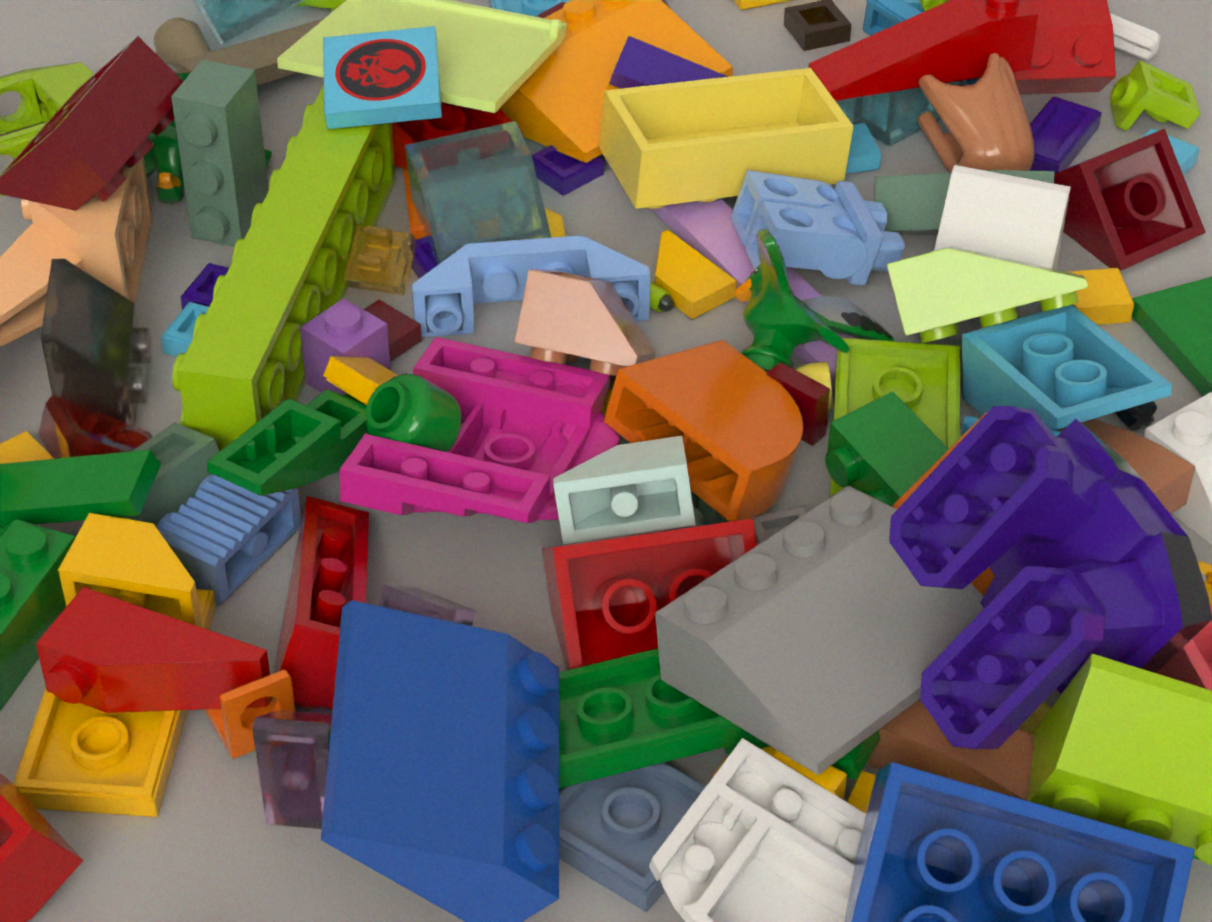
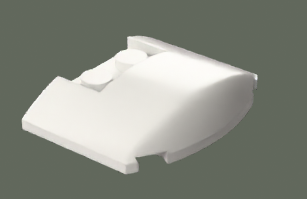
(761, 847)

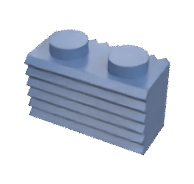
(229, 532)

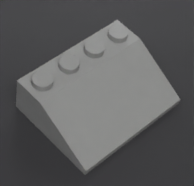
(812, 633)

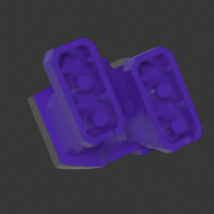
(1077, 566)

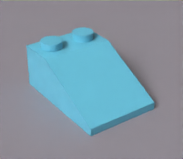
(1057, 367)

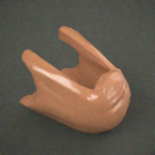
(984, 121)

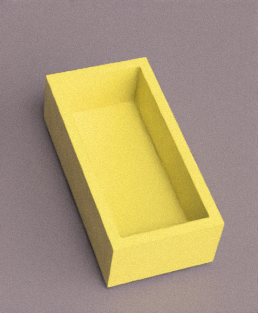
(705, 134)

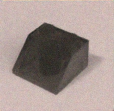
(94, 344)

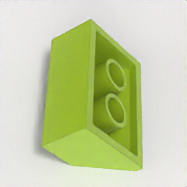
(1129, 753)

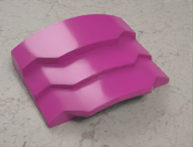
(517, 433)

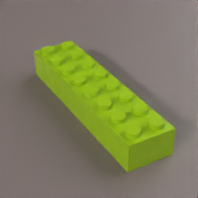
(283, 275)

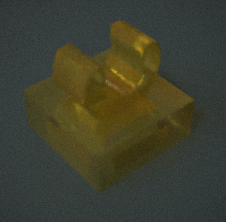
(380, 260)

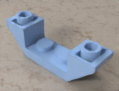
(500, 271)

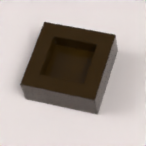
(817, 24)

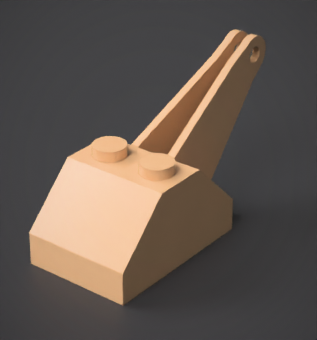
(99, 238)

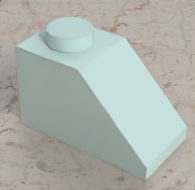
(626, 492)

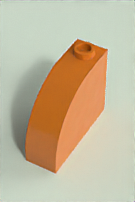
(732, 418)

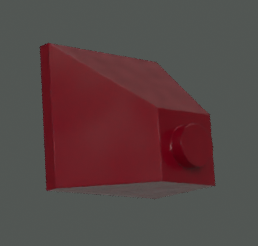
(1130, 202)

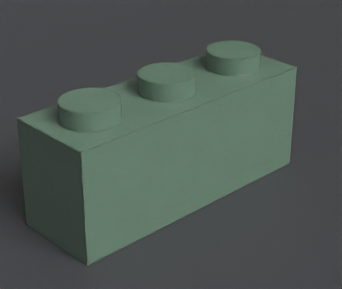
(220, 150)

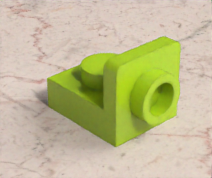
(1157, 93)

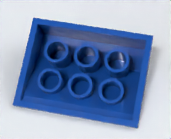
(445, 762)
(983, 856)

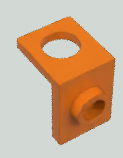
(235, 721)

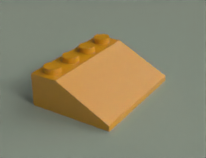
(566, 92)

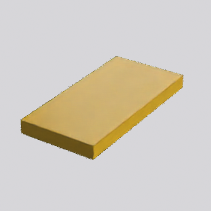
(102, 759)

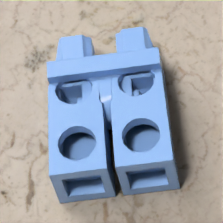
(816, 225)

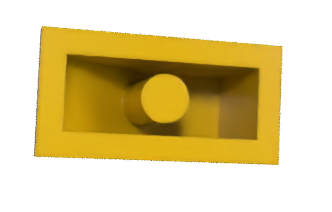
(130, 564)

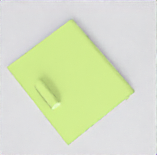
(480, 48)

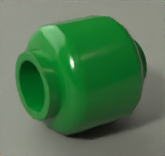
(414, 413)

